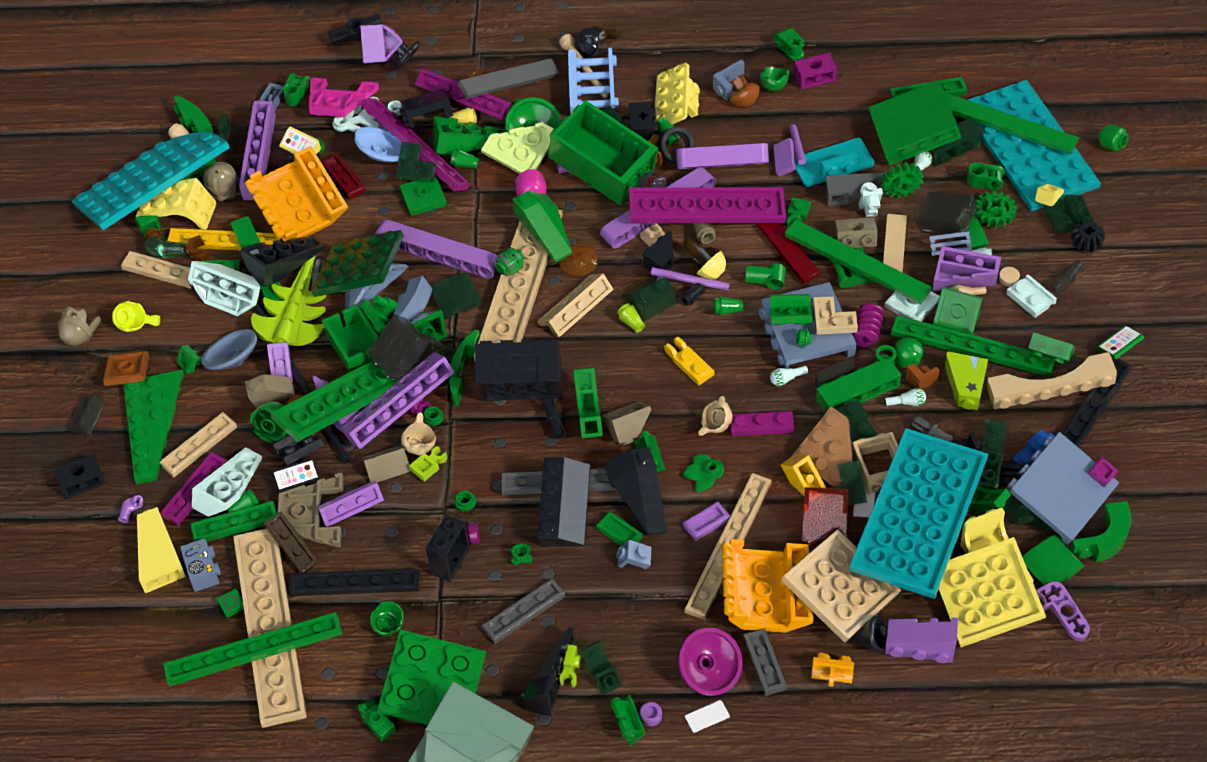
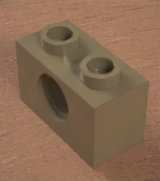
(856, 232)

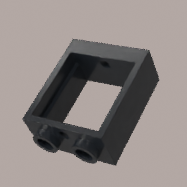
(448, 544)

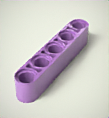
(722, 156)

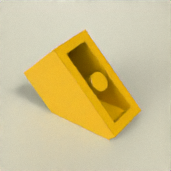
(802, 472)

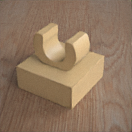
(651, 234)

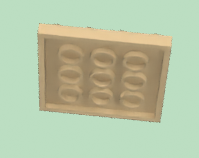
(833, 592)

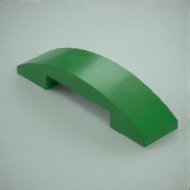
(465, 350)

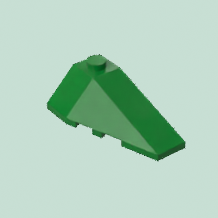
(452, 135)

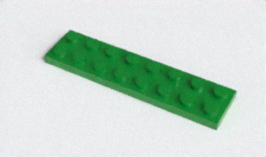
(333, 401)

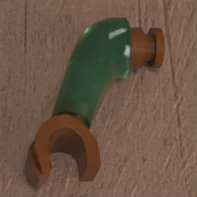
(160, 248)

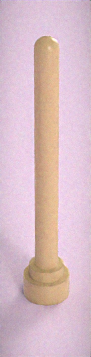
(568, 43)

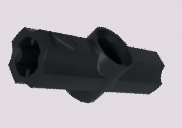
(352, 30)

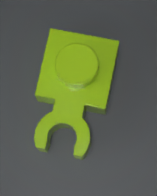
(427, 465)

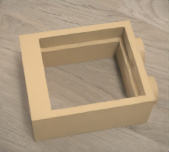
(870, 445)

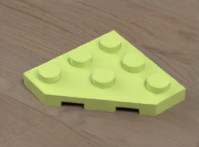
(520, 147)

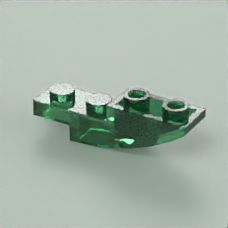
(993, 445)

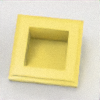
(1048, 194)

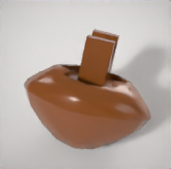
(745, 94)

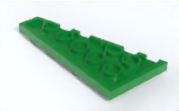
(150, 417)

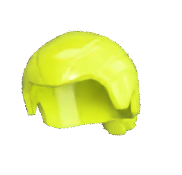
(131, 317)

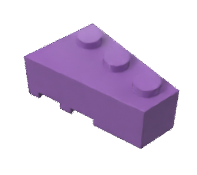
(922, 640)

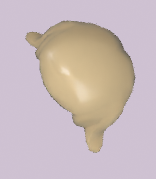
(716, 417)
(418, 437)

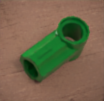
(771, 276)

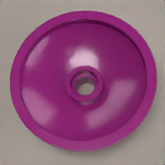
(722, 659)

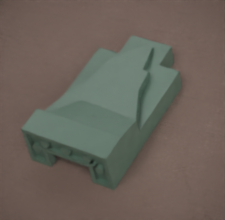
(472, 731)

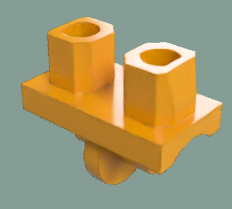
(832, 670)

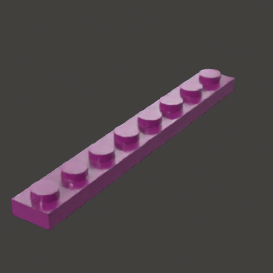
(404, 134)

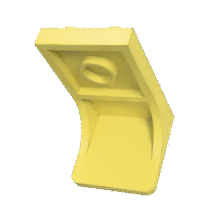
(184, 199)
(984, 531)

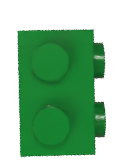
(790, 309)

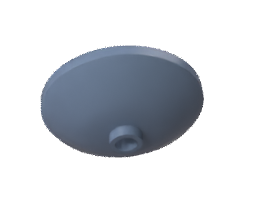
(230, 350)

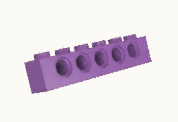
(397, 400)

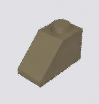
(269, 388)

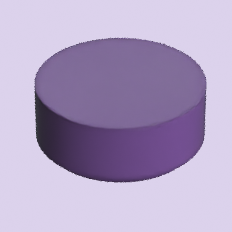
(650, 714)

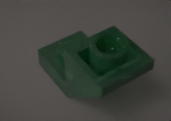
(599, 667)

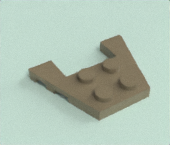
(301, 510)

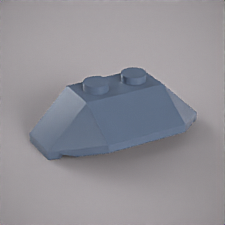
(358, 295)

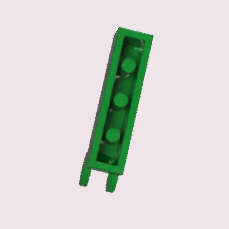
(863, 383)

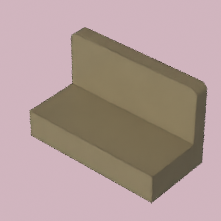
(386, 464)

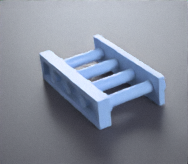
(575, 76)

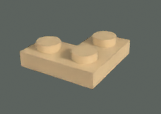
(832, 322)

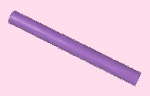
(690, 279)

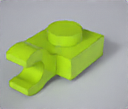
(571, 661)

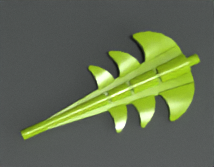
(290, 313)

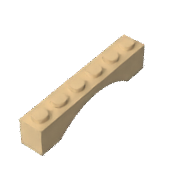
(1011, 390)

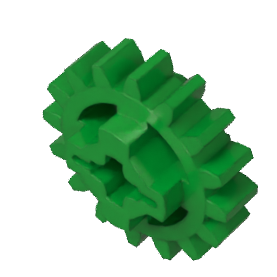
(902, 180)
(995, 209)

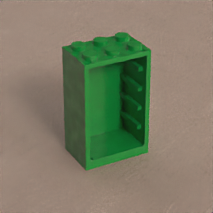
(601, 151)

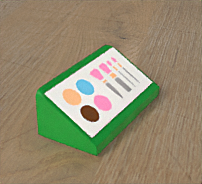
(1120, 342)

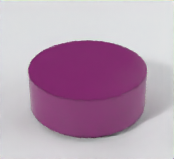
(474, 533)

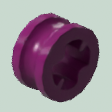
(420, 406)

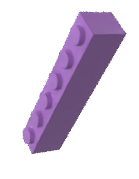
(258, 143)

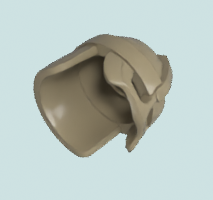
(220, 180)
(75, 329)

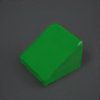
(147, 222)

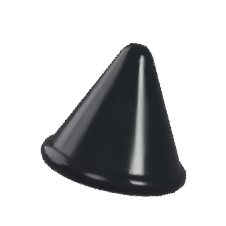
(872, 634)

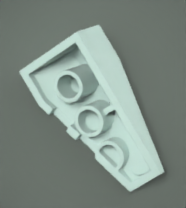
(225, 484)

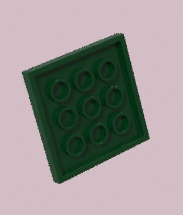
(357, 263)

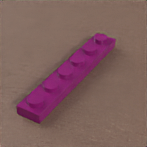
(484, 103)

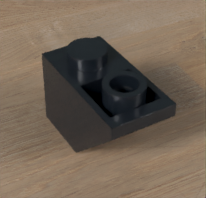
(660, 254)

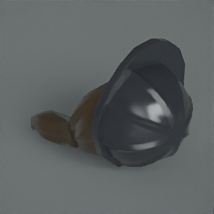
(591, 38)

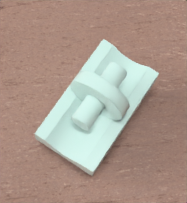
(870, 199)

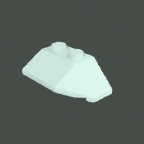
(224, 287)

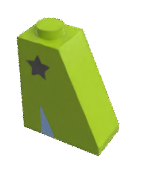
(966, 378)

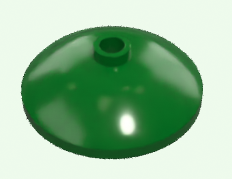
(530, 112)

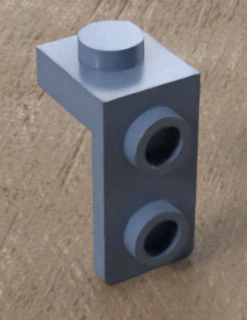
(722, 79)

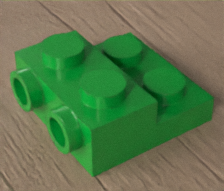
(1057, 349)

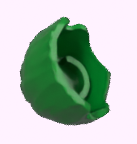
(774, 79)

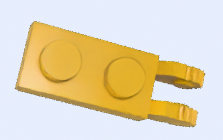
(689, 362)

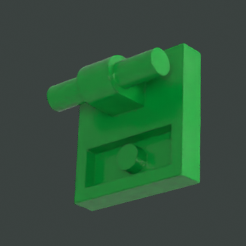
(379, 313)

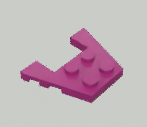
(337, 102)

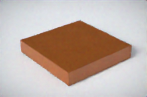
(126, 368)

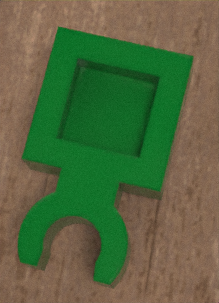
(798, 210)

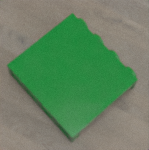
(914, 122)

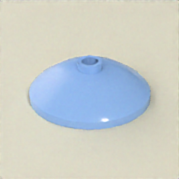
(378, 144)

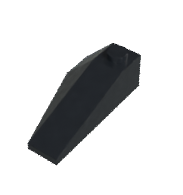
(275, 261)
(637, 482)
(545, 683)

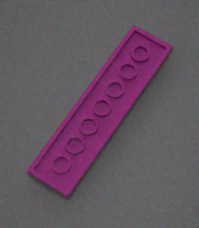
(707, 205)

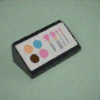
(295, 474)

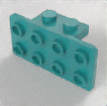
(834, 160)

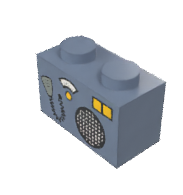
(200, 565)

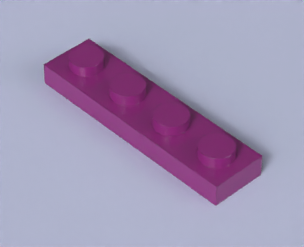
(181, 503)

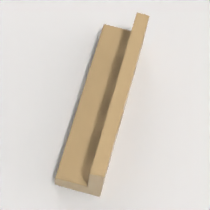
(576, 304)

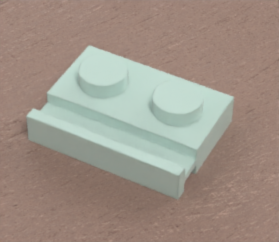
(1031, 296)

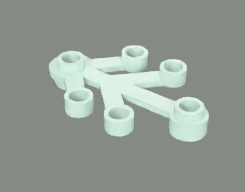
(347, 122)

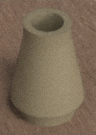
(704, 232)

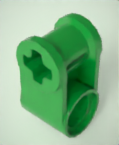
(790, 43)
(295, 89)
(983, 175)

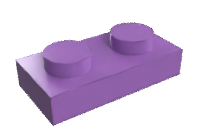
(280, 359)

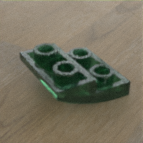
(1067, 213)
(456, 294)

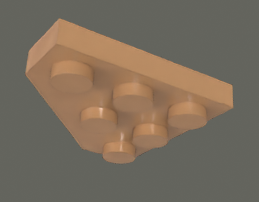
(828, 445)

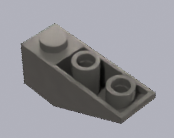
(846, 188)

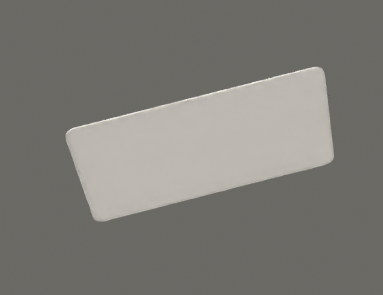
(865, 509)
(707, 716)

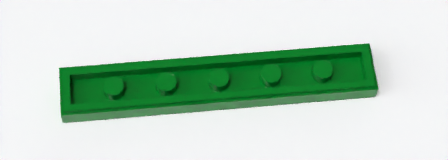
(247, 236)

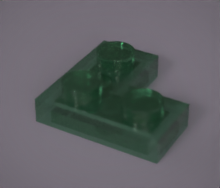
(410, 167)
(851, 479)

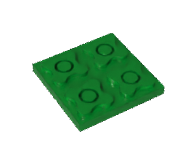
(424, 672)

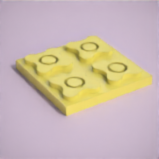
(989, 592)

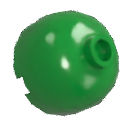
(264, 425)

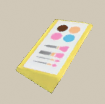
(296, 141)

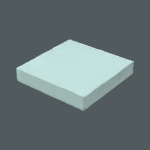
(910, 309)

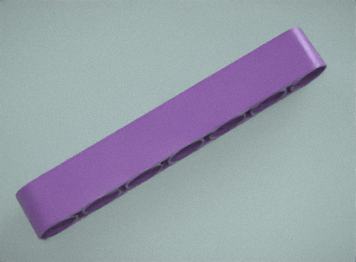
(621, 230)
(442, 250)

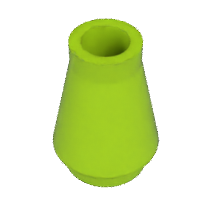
(630, 317)

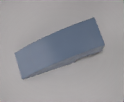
(415, 299)

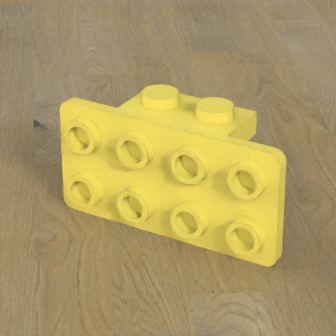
(676, 95)

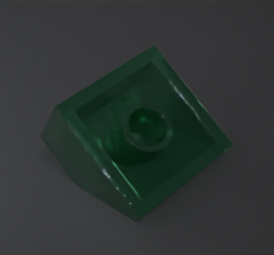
(651, 297)

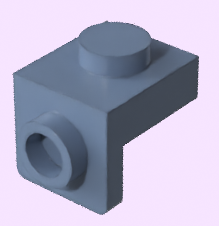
(634, 554)

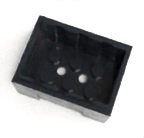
(518, 370)

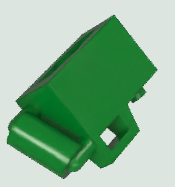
(377, 722)

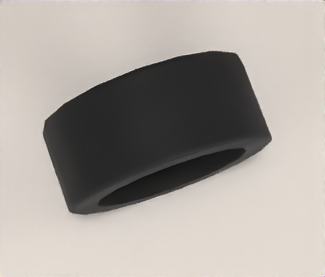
(661, 142)

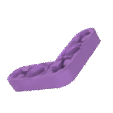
(1057, 603)

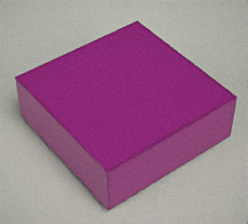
(1103, 472)

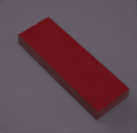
(343, 176)

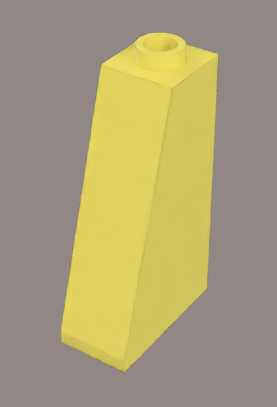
(156, 553)

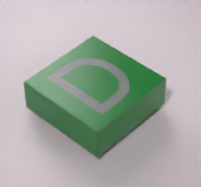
(231, 603)

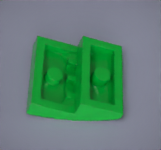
(1052, 561)

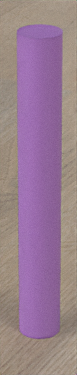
(797, 144)

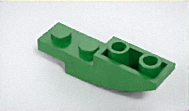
(191, 116)

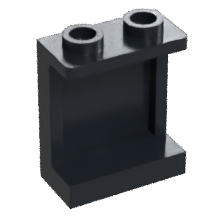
(424, 104)

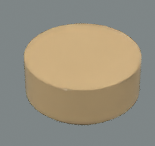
(1009, 276)

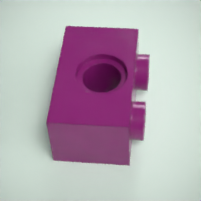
(815, 71)

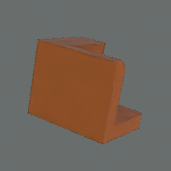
(921, 377)

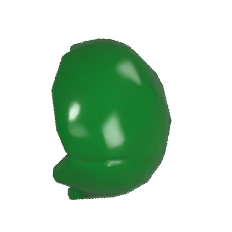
(908, 351)
(387, 618)

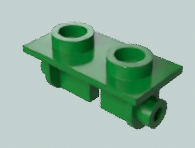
(646, 440)
(629, 719)

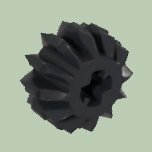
(1087, 236)

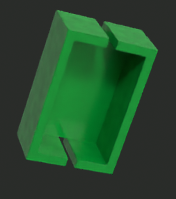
(352, 340)

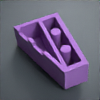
(965, 269)

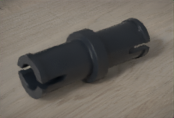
(553, 418)

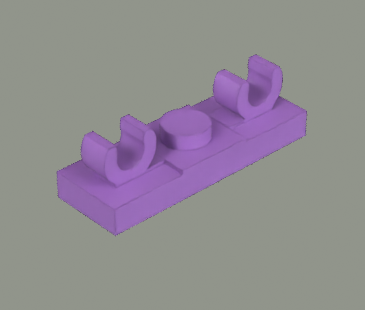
(350, 503)

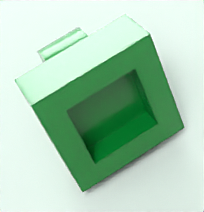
(188, 359)

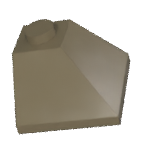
(627, 421)

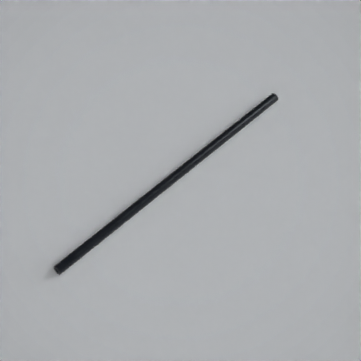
(306, 390)

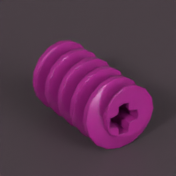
(869, 324)

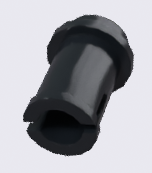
(688, 297)

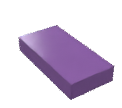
(784, 157)
(706, 521)

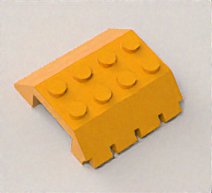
(297, 197)
(755, 590)

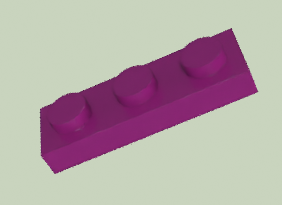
(762, 423)

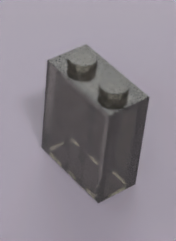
(945, 213)
(398, 347)

